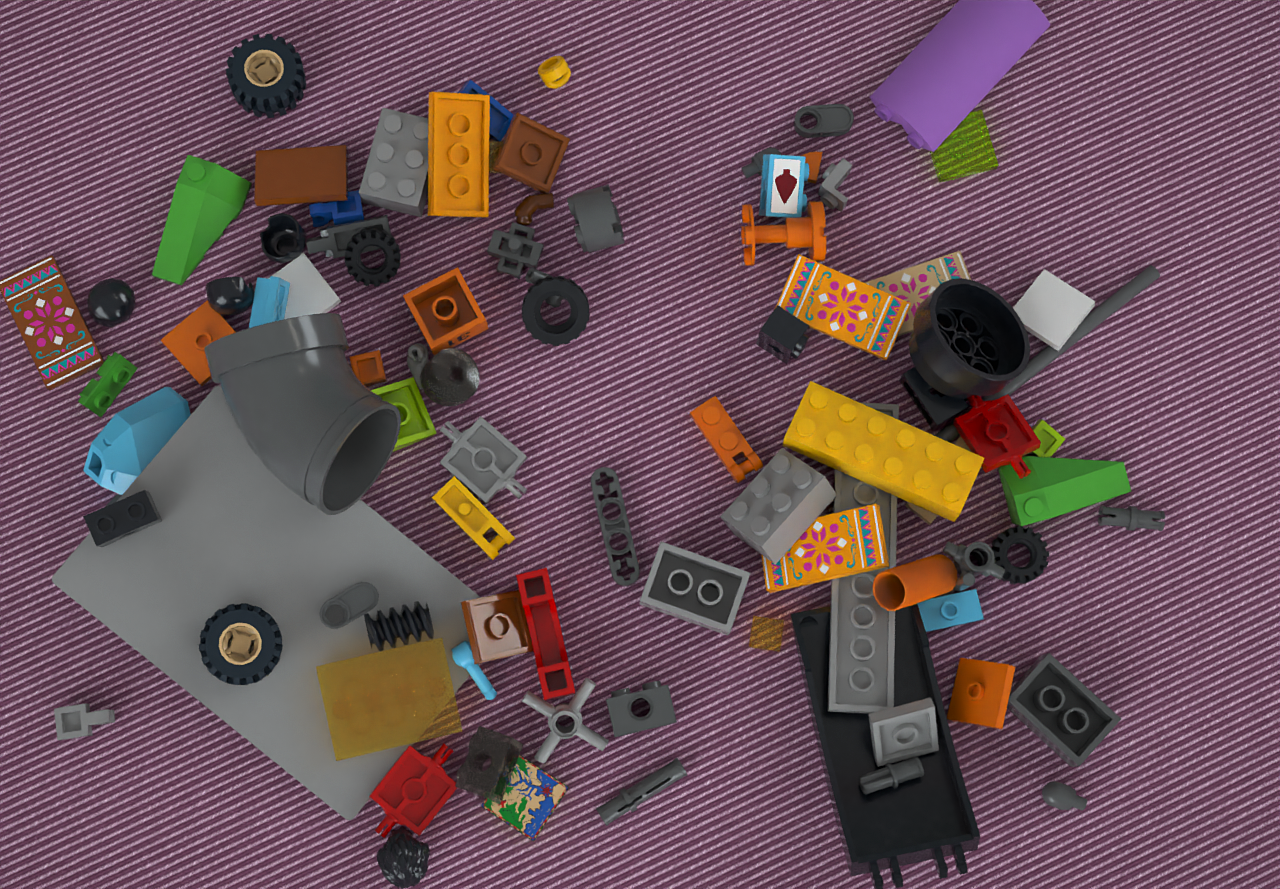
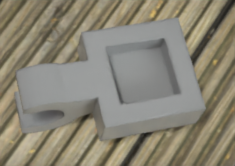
(77, 720)

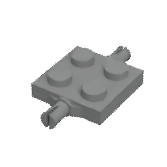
(483, 460)

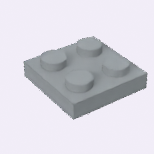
(904, 731)

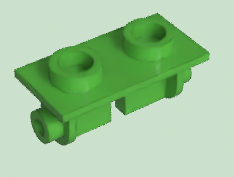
(115, 374)

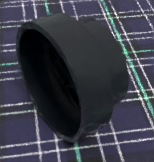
(968, 340)

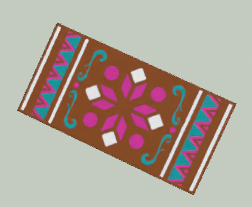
(50, 323)

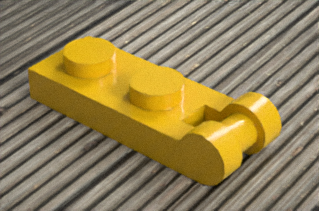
(472, 517)

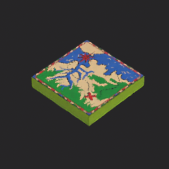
(528, 799)

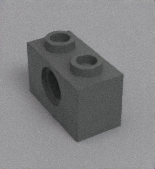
(660, 712)

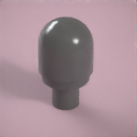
(757, 162)
(1062, 796)

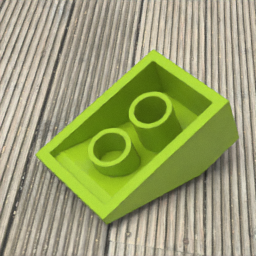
(415, 419)

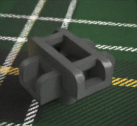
(512, 249)

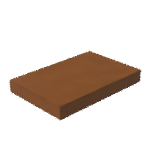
(301, 175)

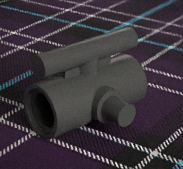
(966, 569)

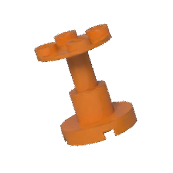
(795, 233)

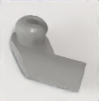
(417, 360)

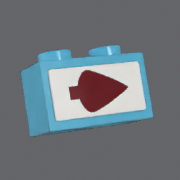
(783, 186)

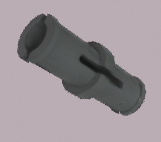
(1131, 518)

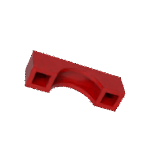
(546, 634)

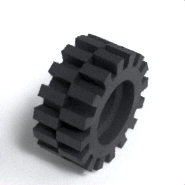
(372, 275)
(1037, 551)

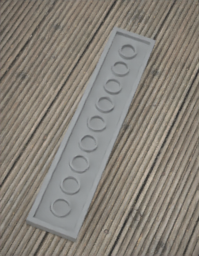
(859, 627)

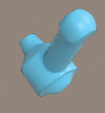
(463, 657)

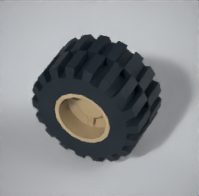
(266, 75)
(240, 644)

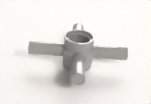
(559, 732)

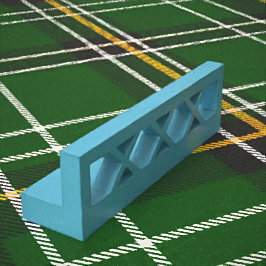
(269, 301)

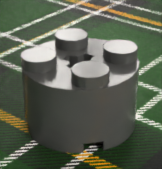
(597, 219)

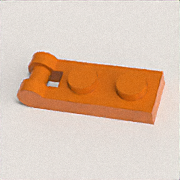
(725, 438)

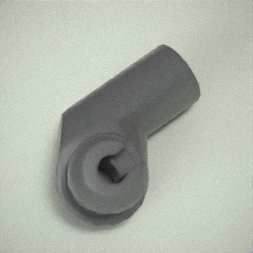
(534, 275)

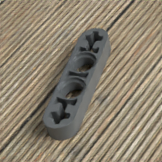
(611, 527)

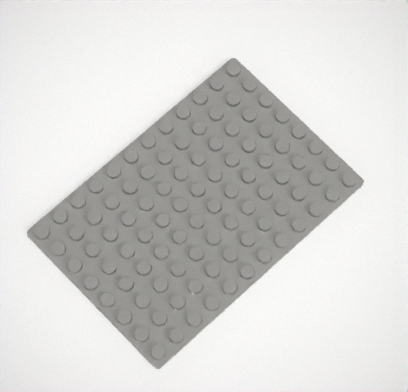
(251, 540)

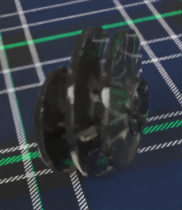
(440, 386)

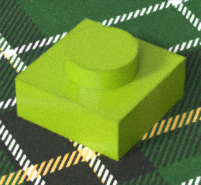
(1049, 438)

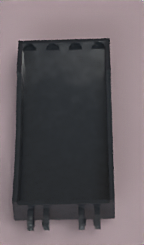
(891, 825)

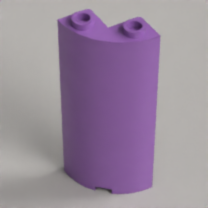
(957, 67)

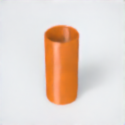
(914, 582)

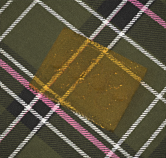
(389, 699)

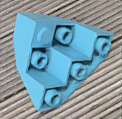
(135, 439)

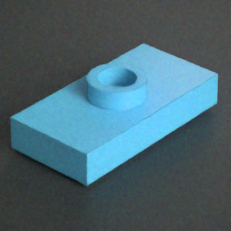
(950, 610)

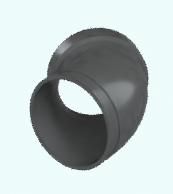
(306, 408)

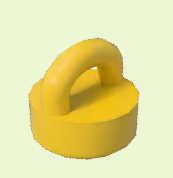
(554, 69)

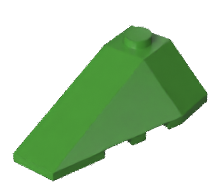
(200, 210)
(1060, 486)

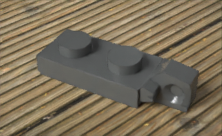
(336, 237)

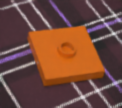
(192, 336)
(981, 693)

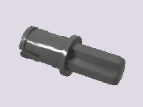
(891, 775)

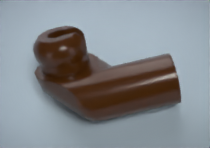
(530, 205)

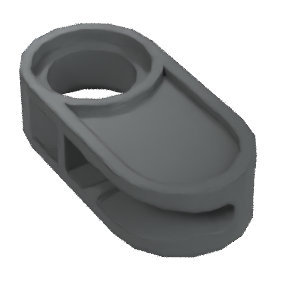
(830, 119)
(355, 602)

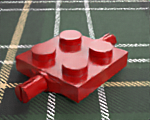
(997, 433)
(414, 790)

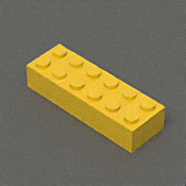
(883, 451)

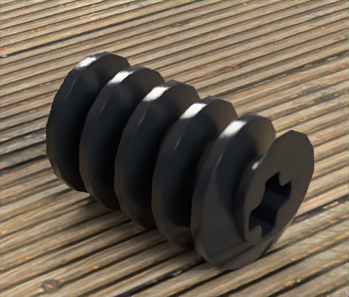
(399, 626)

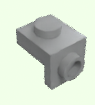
(833, 178)

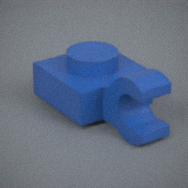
(339, 211)

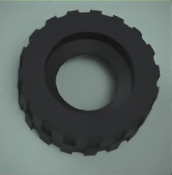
(555, 287)

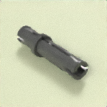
(642, 791)

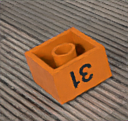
(446, 311)

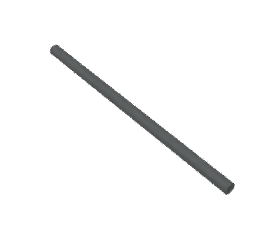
(1049, 354)

